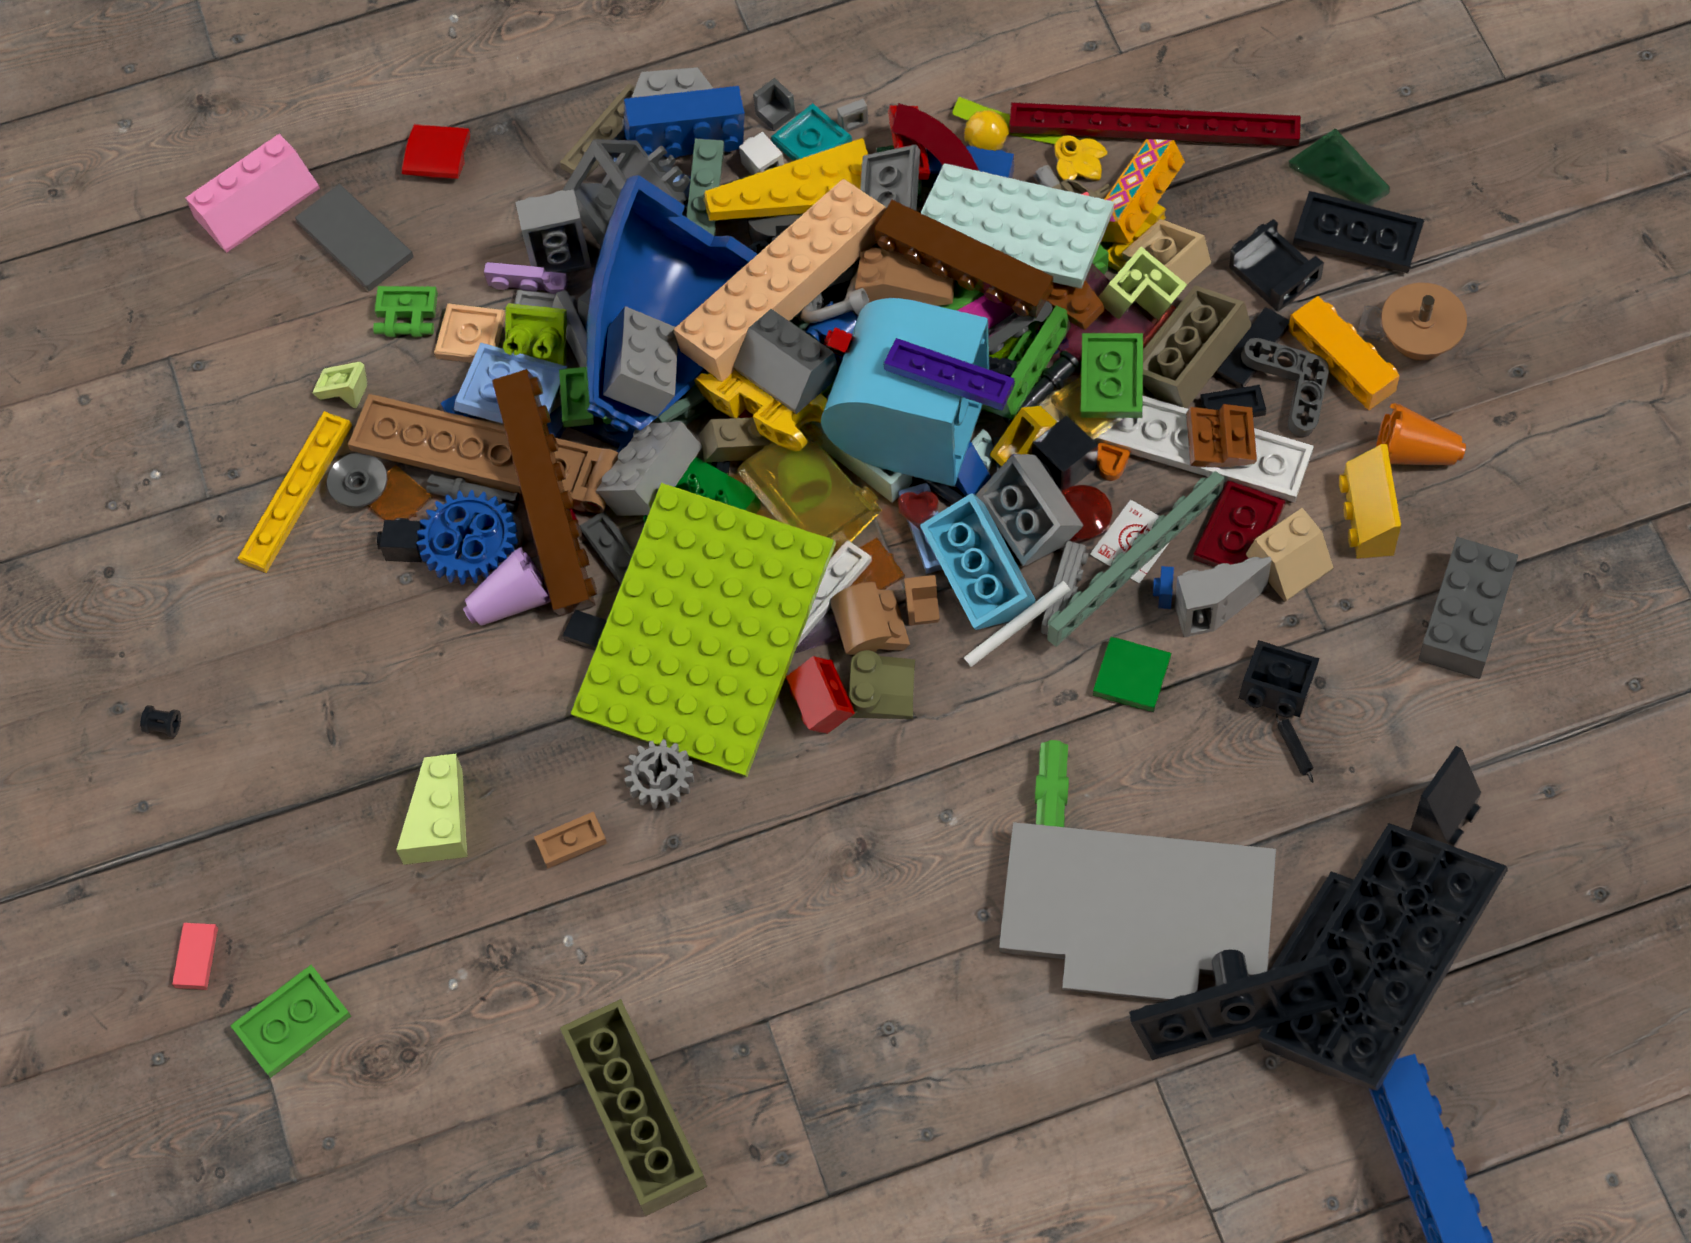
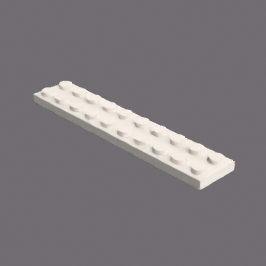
(1164, 438)

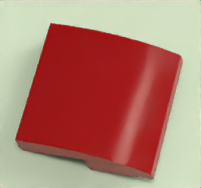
(435, 151)

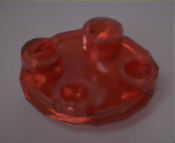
(1091, 508)

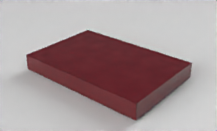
(1235, 523)

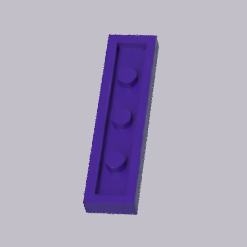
(949, 374)

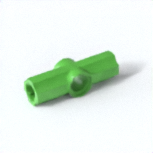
(1052, 784)

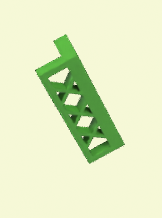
(1035, 359)

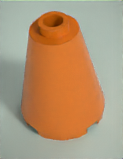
(1418, 440)

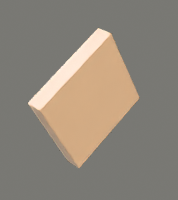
(465, 329)

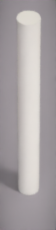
(1017, 623)

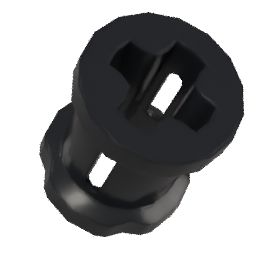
(171, 721)

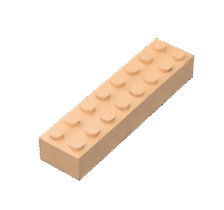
(782, 276)

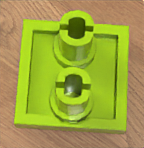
(536, 332)

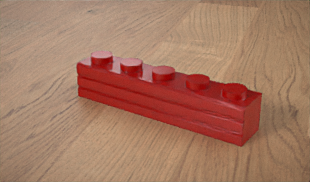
(837, 341)

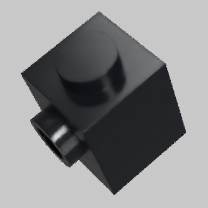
(399, 540)

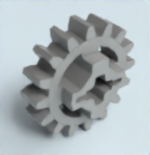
(669, 782)

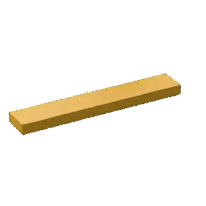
(294, 492)

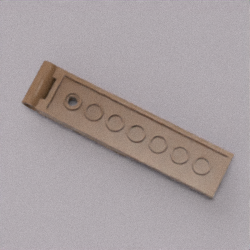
(469, 449)

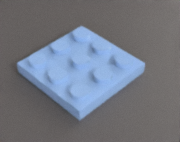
(491, 362)

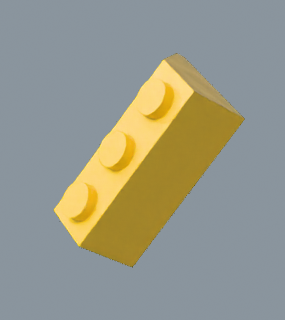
(1371, 504)

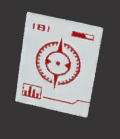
(1123, 532)

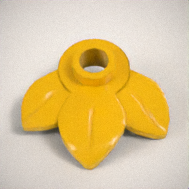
(1082, 161)

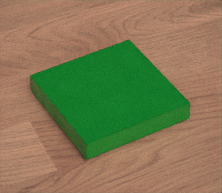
(1132, 674)

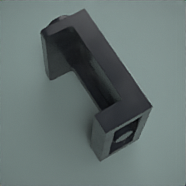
(1274, 266)

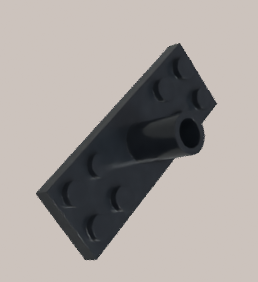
(1237, 1003)

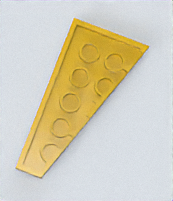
(788, 187)

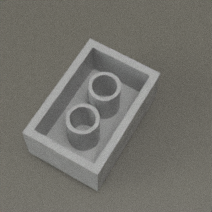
(554, 232)
(640, 361)
(652, 457)

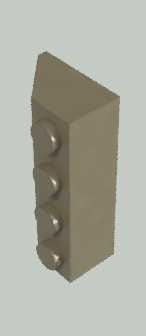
(1193, 345)

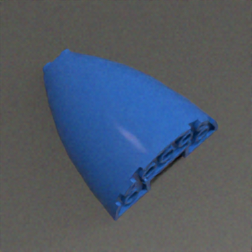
(657, 267)

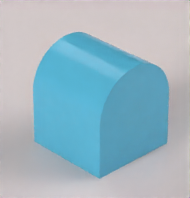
(895, 418)

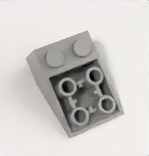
(1215, 595)

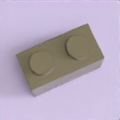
(731, 439)

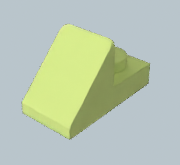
(344, 381)

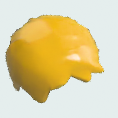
(986, 130)

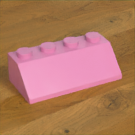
(252, 193)

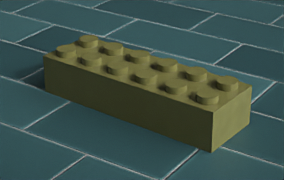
(633, 1107)

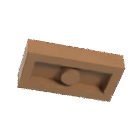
(570, 840)

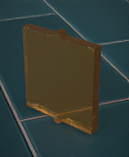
(401, 497)
(882, 569)

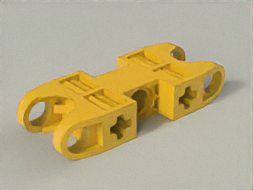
(770, 416)

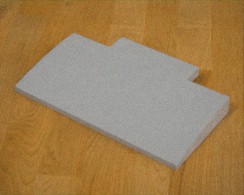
(1135, 908)

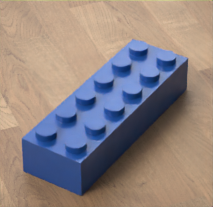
(1427, 1157)

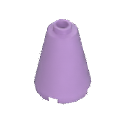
(507, 591)

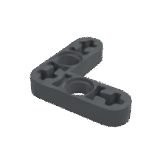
(1299, 372)

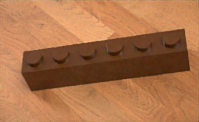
(963, 259)

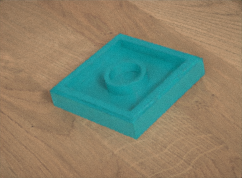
(809, 134)

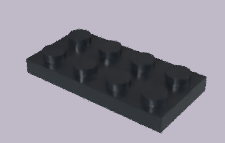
(1358, 231)

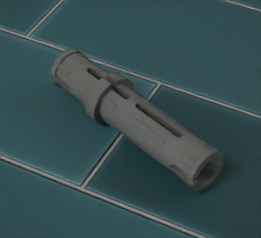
(451, 488)

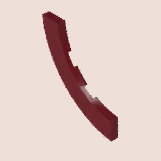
(933, 136)

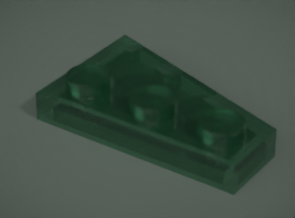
(1341, 169)

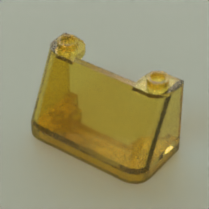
(809, 489)

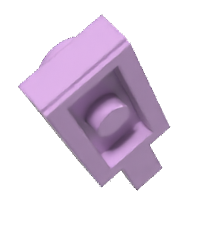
(524, 277)

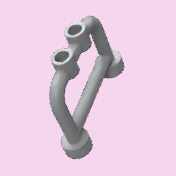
(854, 300)

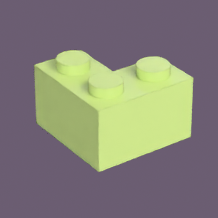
(1142, 281)

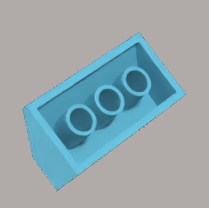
(978, 563)

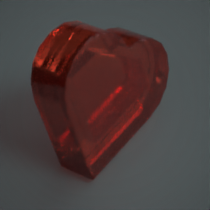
(918, 507)

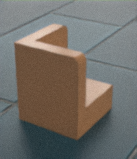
(921, 600)

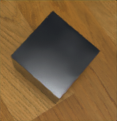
(1066, 453)

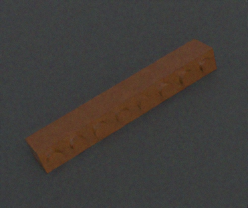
(544, 492)

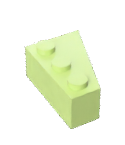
(436, 814)

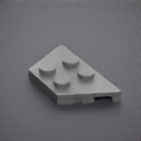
(668, 82)

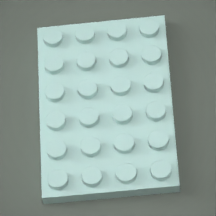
(1023, 219)

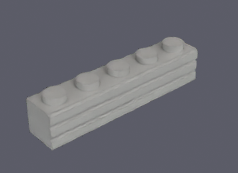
(1069, 572)

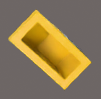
(1023, 430)

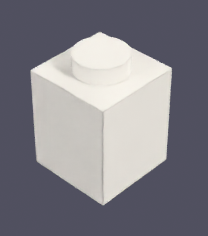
(760, 154)

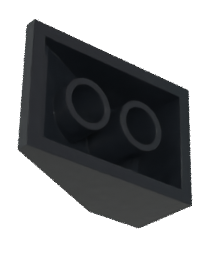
(1448, 801)

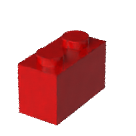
(820, 695)

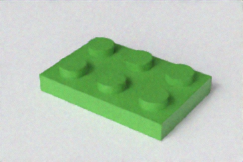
(1112, 375)
(290, 1021)

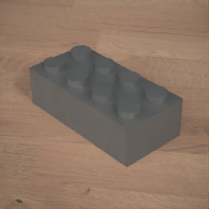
(1468, 607)

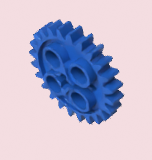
(443, 530)

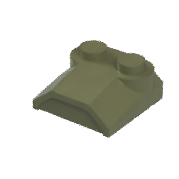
(881, 686)

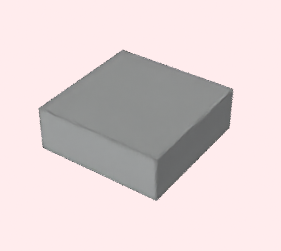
(853, 115)

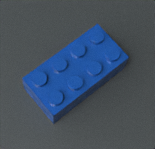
(682, 117)

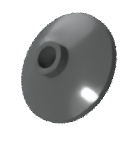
(353, 470)

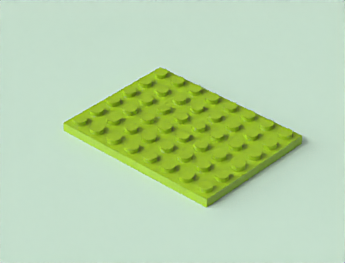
(704, 628)

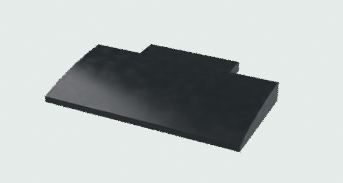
(1390, 948)

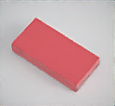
(195, 956)

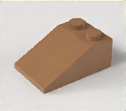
(893, 276)

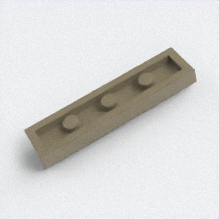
(605, 127)

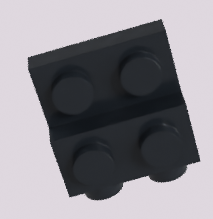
(1278, 679)

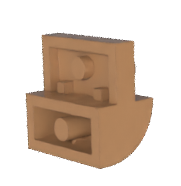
(869, 619)

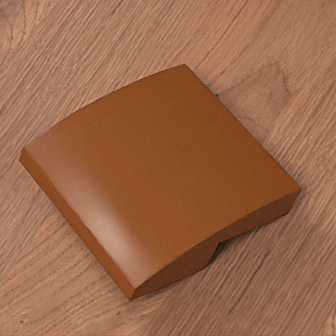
(1221, 436)

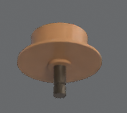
(1423, 320)

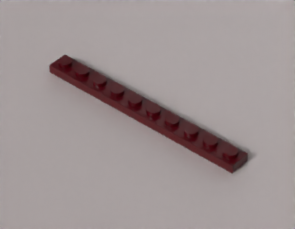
(1155, 124)

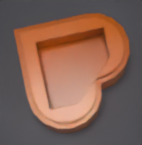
(1112, 461)

